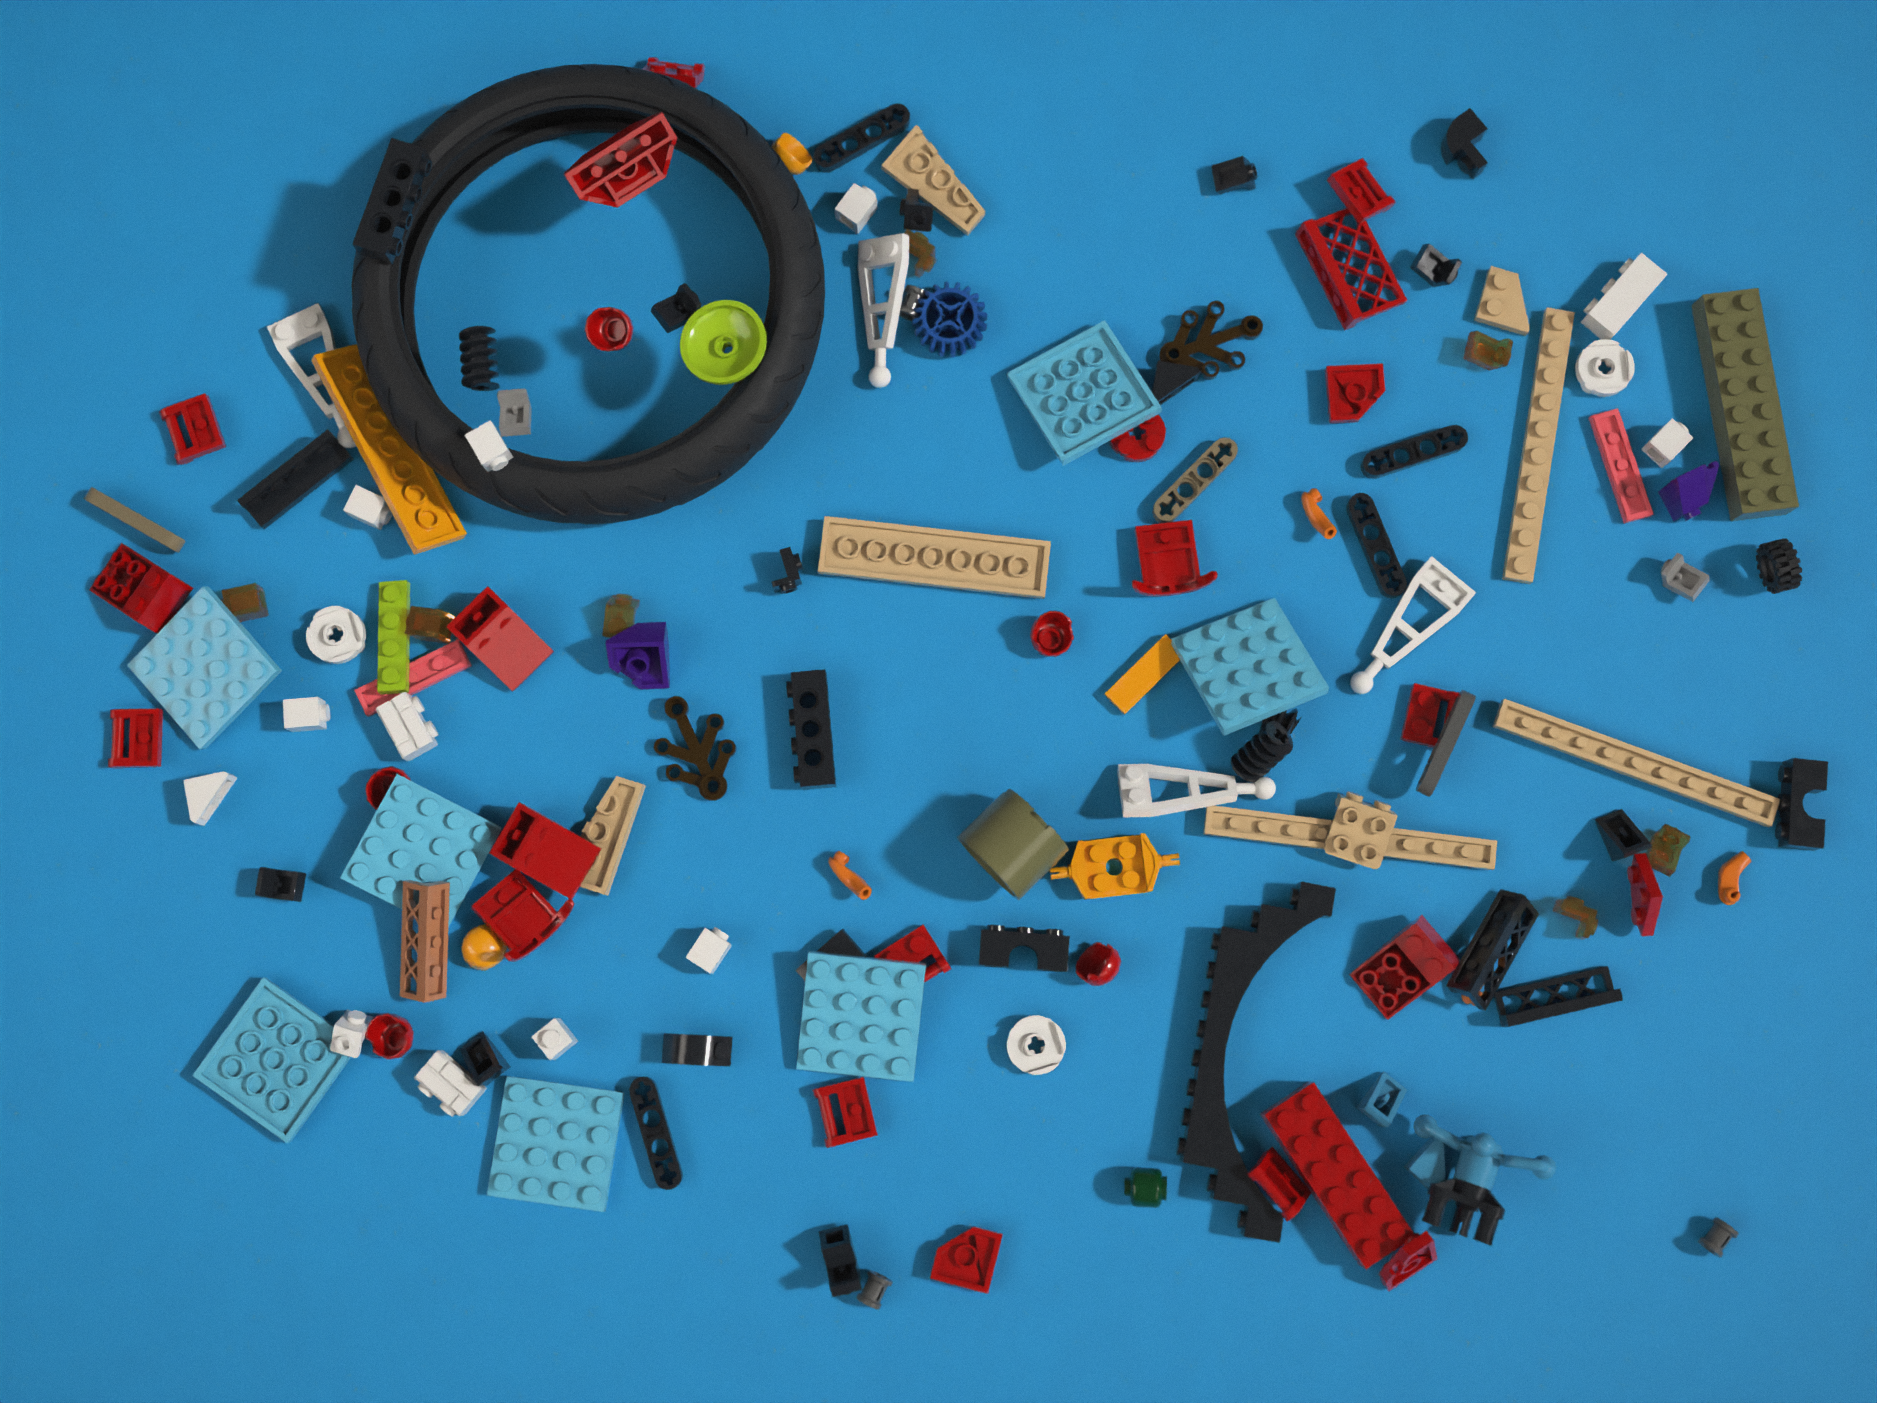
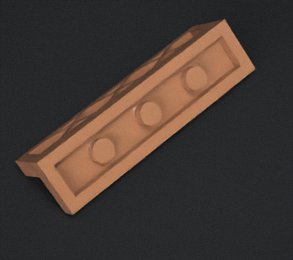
(429, 942)

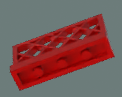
(1333, 280)

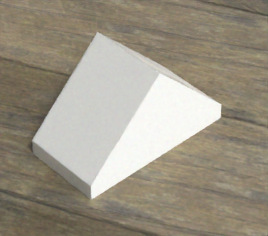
(206, 794)

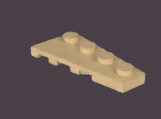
(920, 167)
(610, 831)

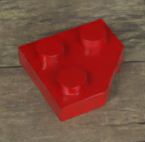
(1352, 390)
(1645, 895)
(1411, 1258)
(968, 1259)

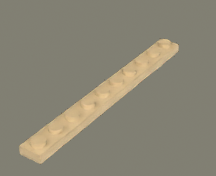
(1538, 446)
(1636, 763)
(1314, 831)

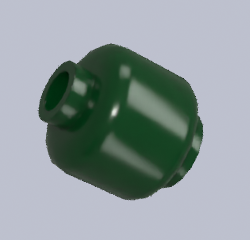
(1146, 1187)

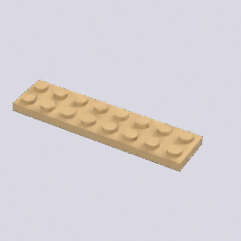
(934, 557)

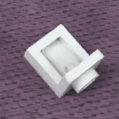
(350, 1033)

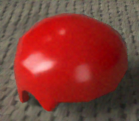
(609, 329)
(1052, 634)
(379, 784)
(1098, 964)
(390, 1035)

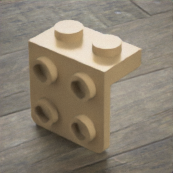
(1360, 830)

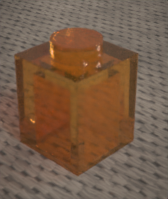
(246, 602)
(429, 624)

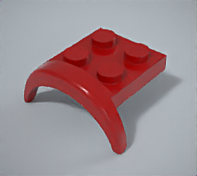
(1169, 560)
(520, 915)

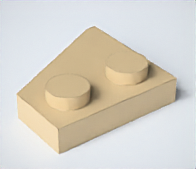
(1503, 302)

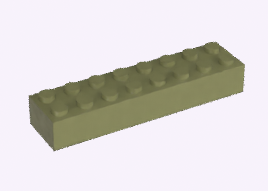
(1744, 405)

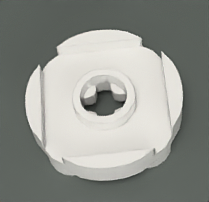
(1614, 356)
(321, 628)
(1027, 1059)

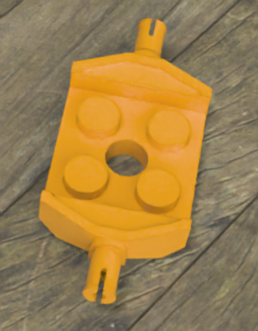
(1138, 862)

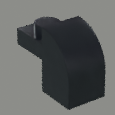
(1460, 141)
(697, 1049)
(840, 1260)

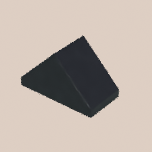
(1172, 379)
(1621, 835)
(483, 1059)

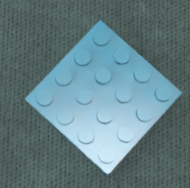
(1084, 392)
(1249, 666)
(204, 667)
(420, 840)
(861, 1016)
(273, 1060)
(555, 1144)

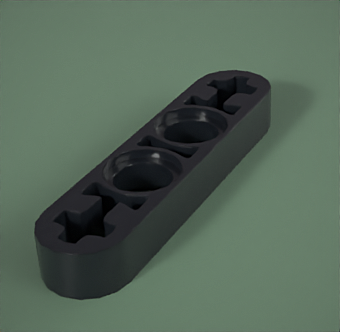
(864, 141)
(1415, 455)
(1371, 547)
(651, 1134)

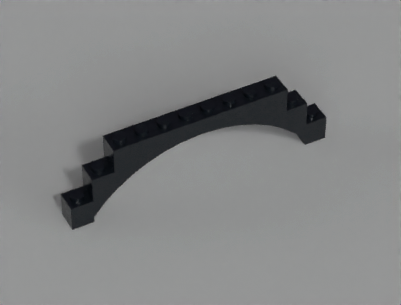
(1207, 1129)

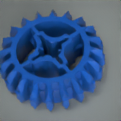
(962, 337)

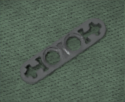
(1445, 743)

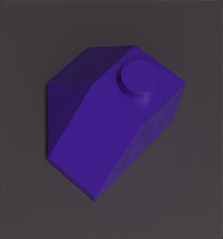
(1689, 492)
(641, 654)

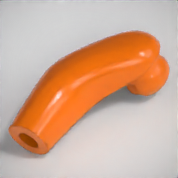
(1316, 515)
(848, 877)
(1729, 878)

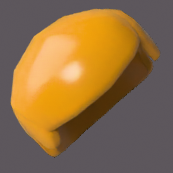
(792, 153)
(482, 948)

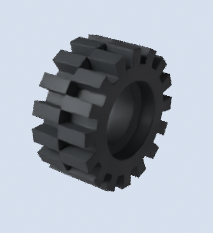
(1778, 566)

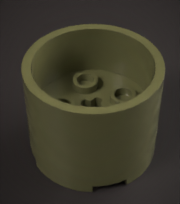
(1013, 843)

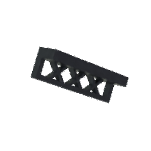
(295, 479)
(1491, 944)
(1558, 1008)

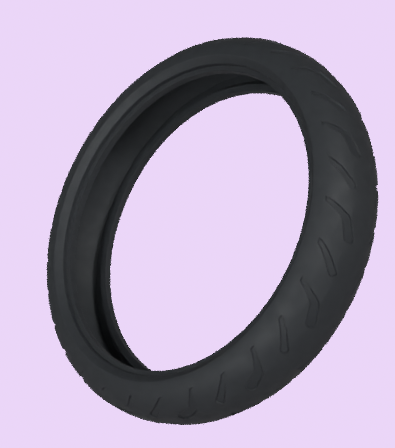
(556, 105)

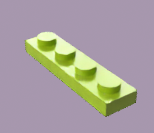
(392, 640)

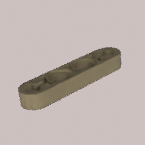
(1194, 480)
(134, 520)

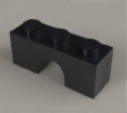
(1795, 826)
(1049, 948)

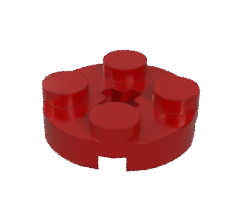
(1142, 449)

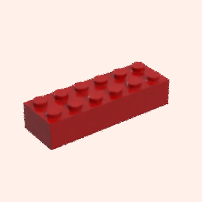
(1337, 1175)

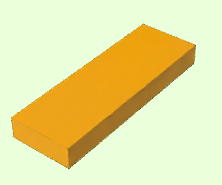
(1143, 675)

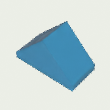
(1382, 1100)
(1428, 1163)

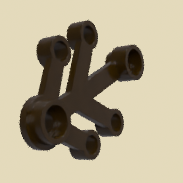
(1207, 343)
(697, 753)

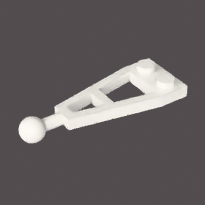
(878, 254)
(297, 331)
(1443, 587)
(1136, 792)

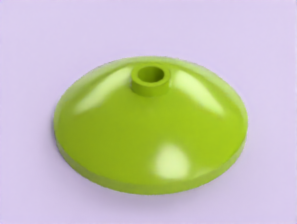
(712, 331)

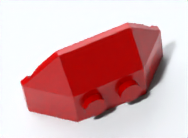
(624, 163)

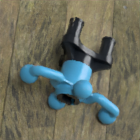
(1473, 1180)

